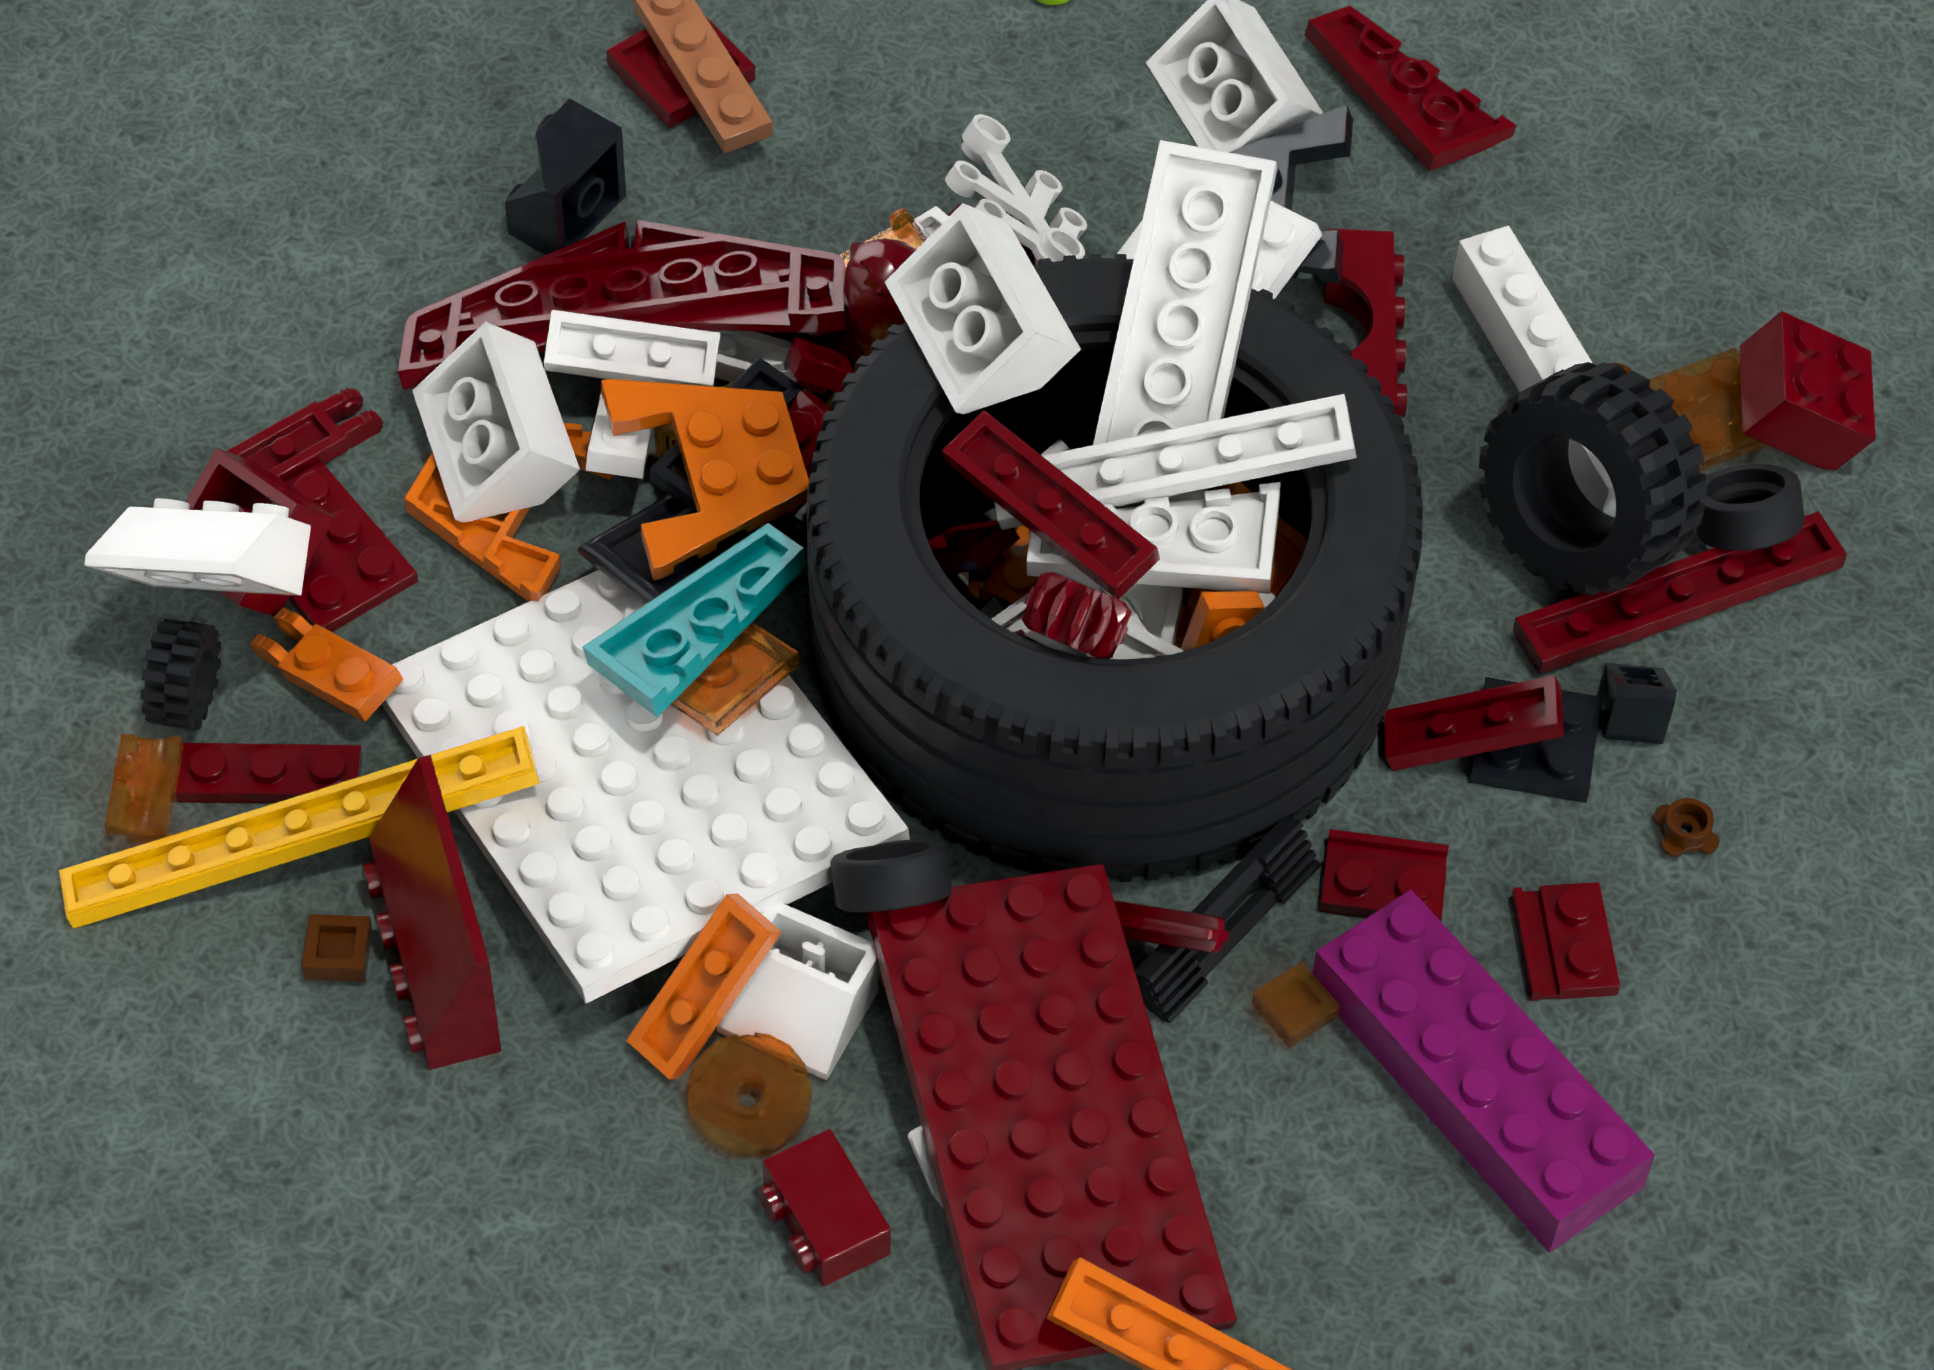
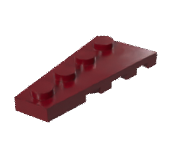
(1406, 92)

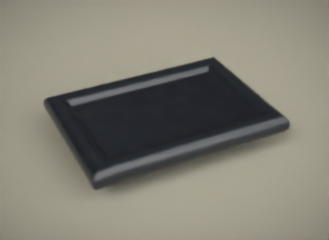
(623, 558)

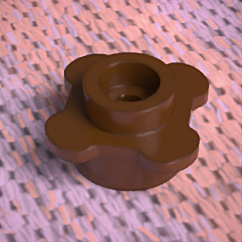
(1686, 813)

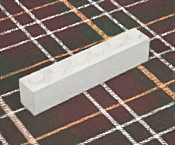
(1526, 332)

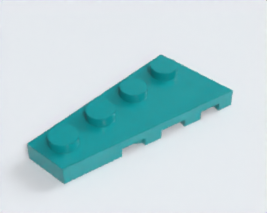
(688, 626)

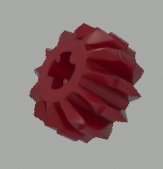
(1076, 615)

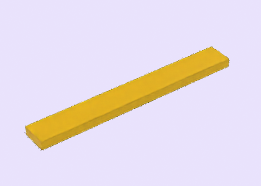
(286, 830)

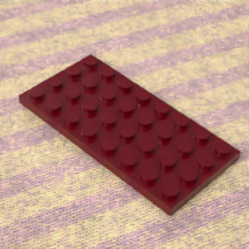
(1044, 1106)

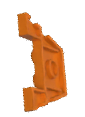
(735, 455)
(490, 540)

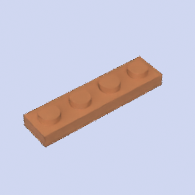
(705, 72)

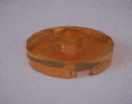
(741, 1065)

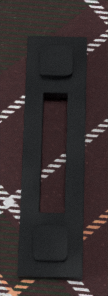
(1282, 865)

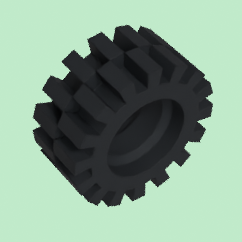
(180, 674)

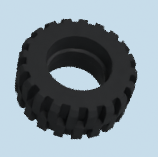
(1640, 447)

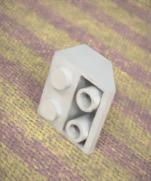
(808, 989)

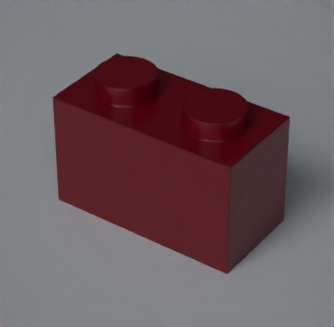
(825, 1209)

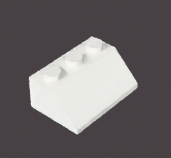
(1230, 78)
(981, 312)
(495, 426)
(206, 548)

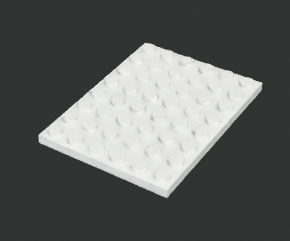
(634, 811)

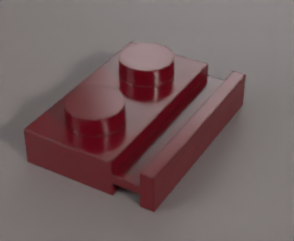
(1374, 870)
(1565, 941)

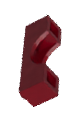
(1369, 296)

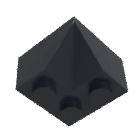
(575, 182)

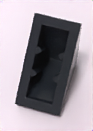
(1637, 703)

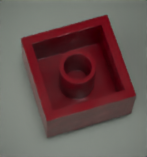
(1807, 392)
(244, 483)

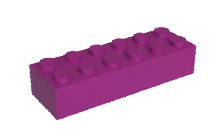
(1482, 1071)

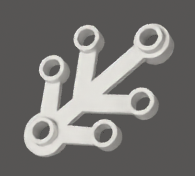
(983, 144)

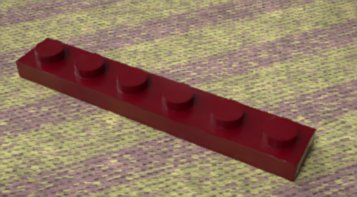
(1674, 596)

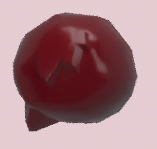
(865, 288)

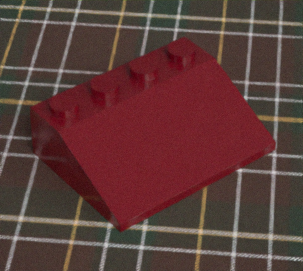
(431, 925)

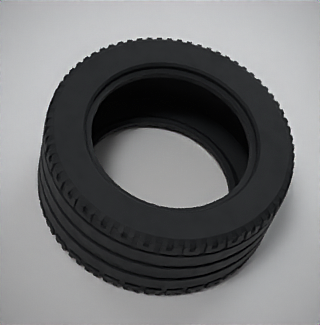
(1083, 754)

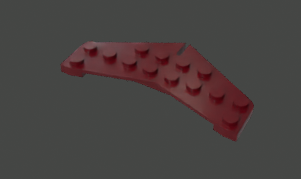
(666, 279)

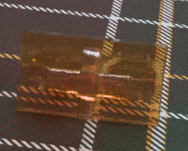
(144, 787)

